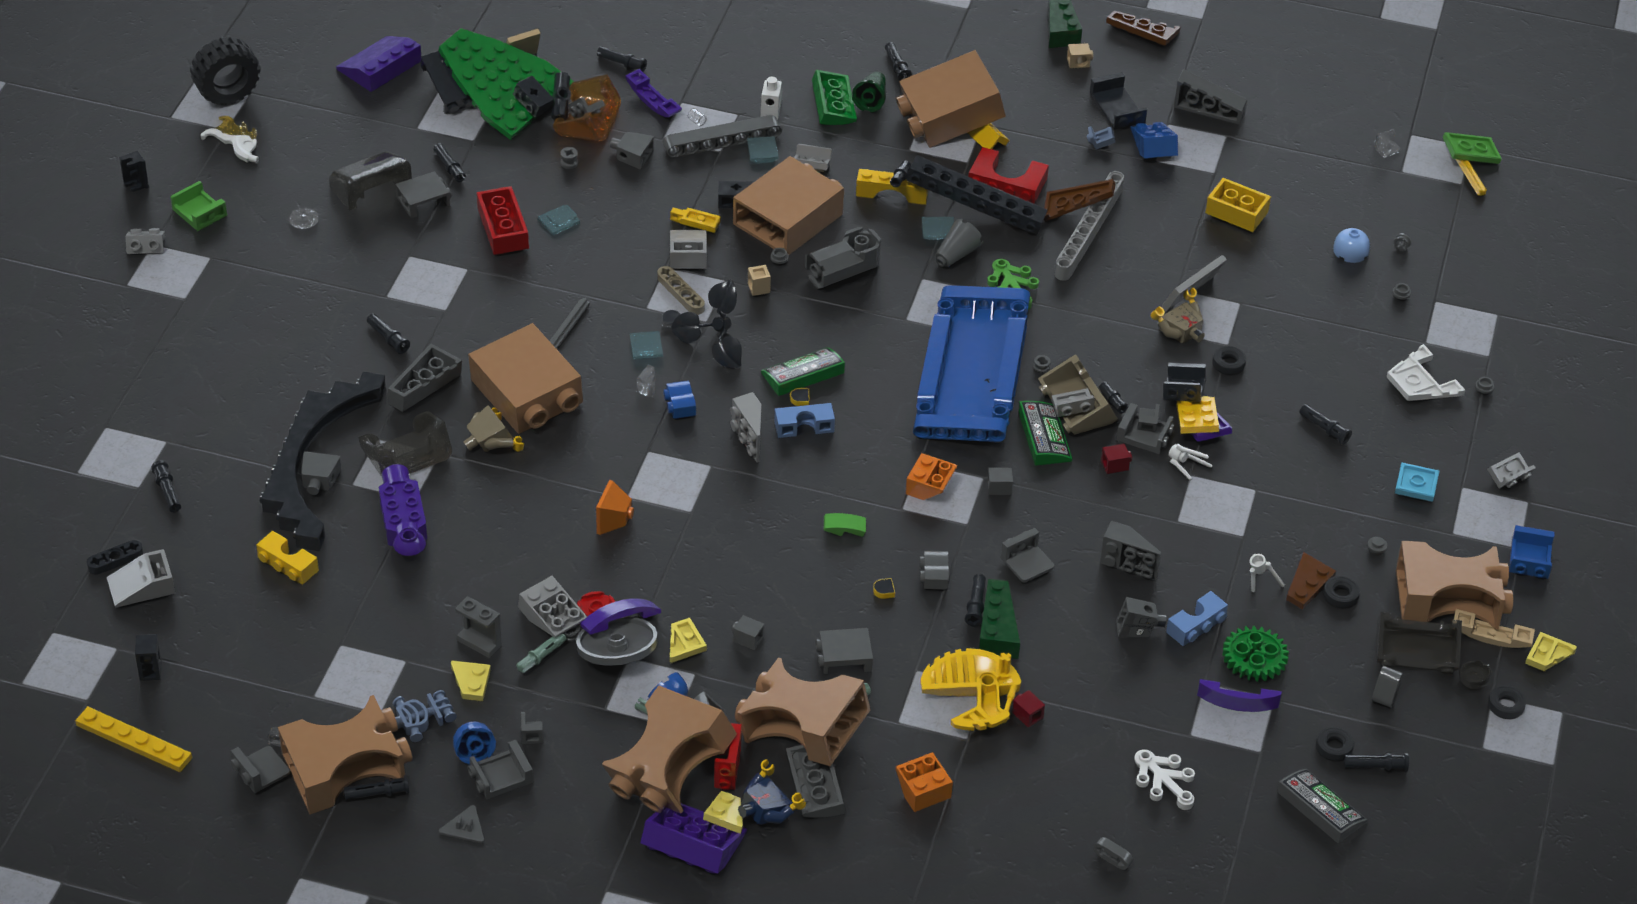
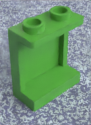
(197, 206)

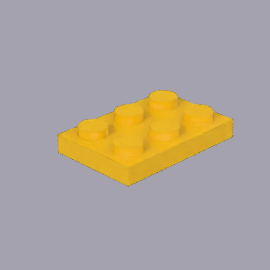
(1198, 416)

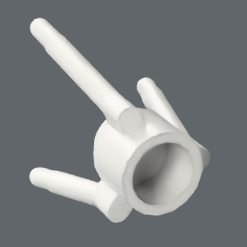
(1181, 454)
(1259, 566)

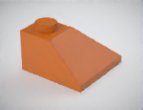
(613, 509)

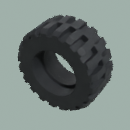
(217, 56)

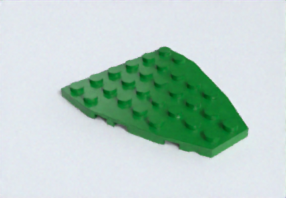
(489, 73)

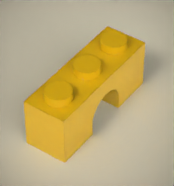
(274, 551)

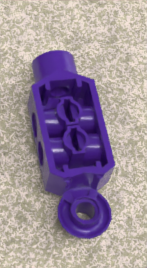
(402, 511)

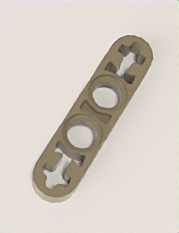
(684, 288)

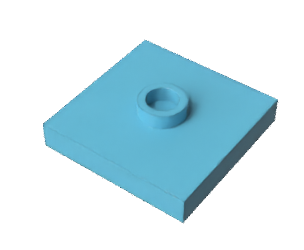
(1417, 482)

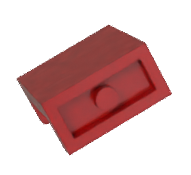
(727, 769)

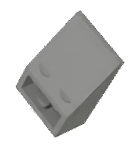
(688, 249)
(747, 422)
(142, 579)
(550, 607)

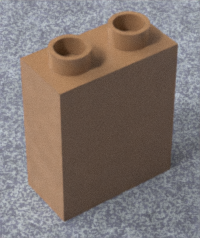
(950, 99)
(788, 205)
(526, 378)

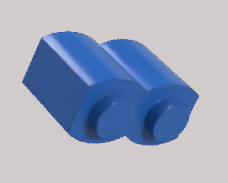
(680, 399)

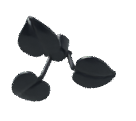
(687, 326)

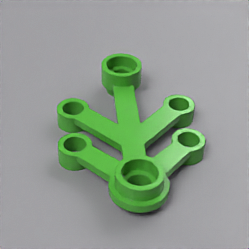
(1003, 267)

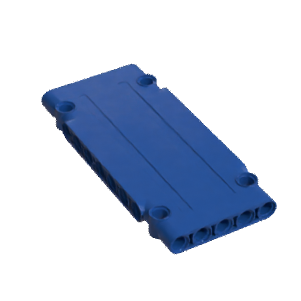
(972, 339)

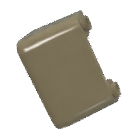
(1071, 377)

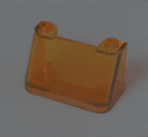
(591, 126)

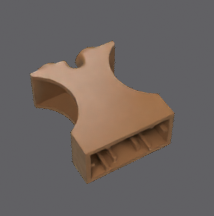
(1440, 583)
(813, 713)
(675, 741)
(334, 756)

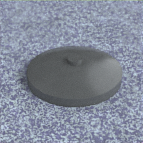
(622, 643)

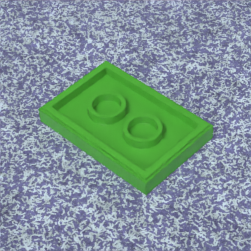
(1472, 148)

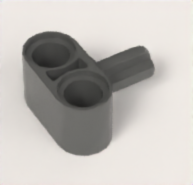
(1387, 686)

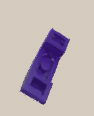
(650, 96)
(599, 619)
(1237, 700)

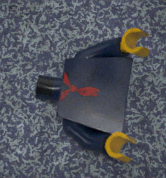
(766, 801)

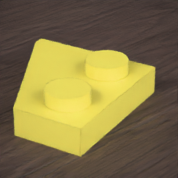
(685, 640)
(1549, 651)
(471, 679)
(725, 812)

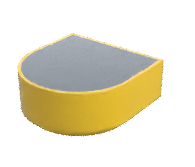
(800, 397)
(884, 588)

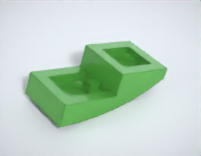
(839, 523)

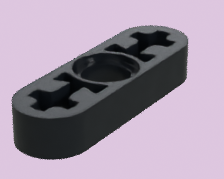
(100, 558)

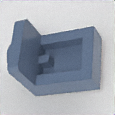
(1101, 138)

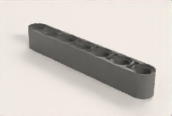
(720, 136)

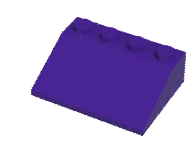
(382, 61)
(691, 838)

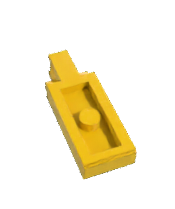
(696, 219)

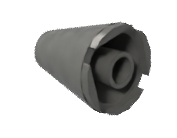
(958, 243)

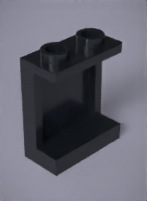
(1185, 382)

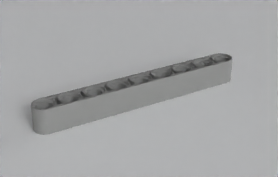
(1086, 231)

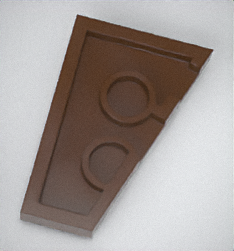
(1308, 580)

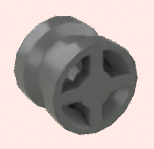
(569, 158)

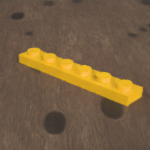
(133, 739)

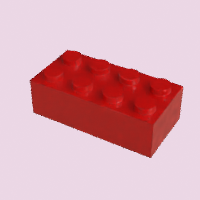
(502, 220)

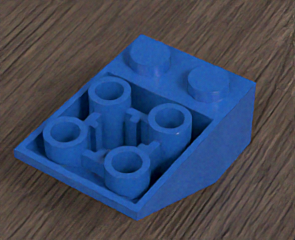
(1155, 140)

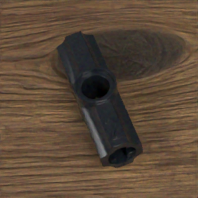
(561, 96)

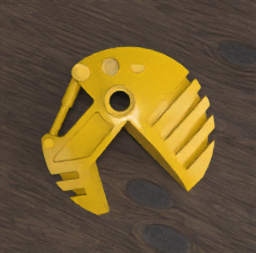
(978, 675)

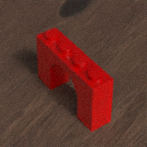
(1024, 187)

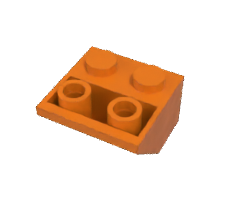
(929, 477)
(924, 782)

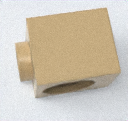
(1079, 55)
(759, 280)

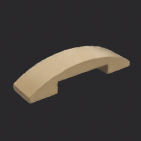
(1484, 632)

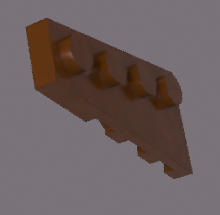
(1156, 32)
(1073, 198)

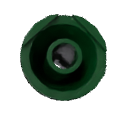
(870, 92)

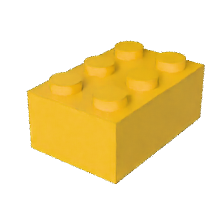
(1238, 204)

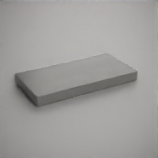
(1195, 281)

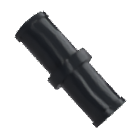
(900, 174)
(1113, 397)

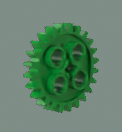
(1255, 653)

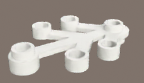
(1147, 760)

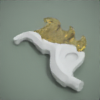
(230, 133)

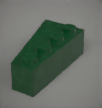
(999, 623)

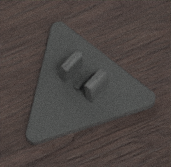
(464, 826)

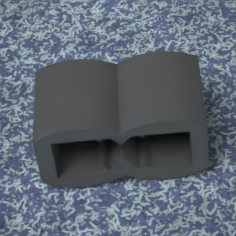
(935, 570)

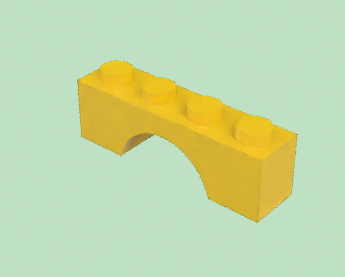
(871, 182)

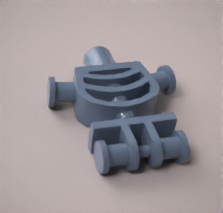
(415, 710)

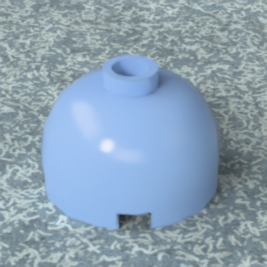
(1352, 245)

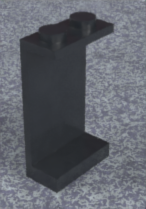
(444, 83)
(1116, 101)

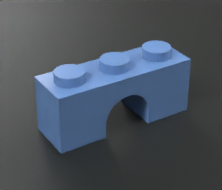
(818, 416)
(1187, 628)

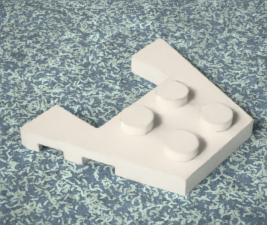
(1417, 383)

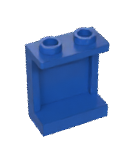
(1531, 551)

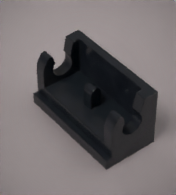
(134, 171)

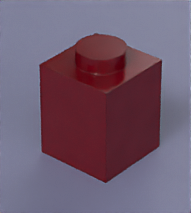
(1116, 458)
(1028, 708)

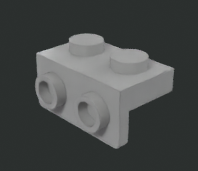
(816, 156)
(145, 241)
(1073, 402)
(1510, 470)

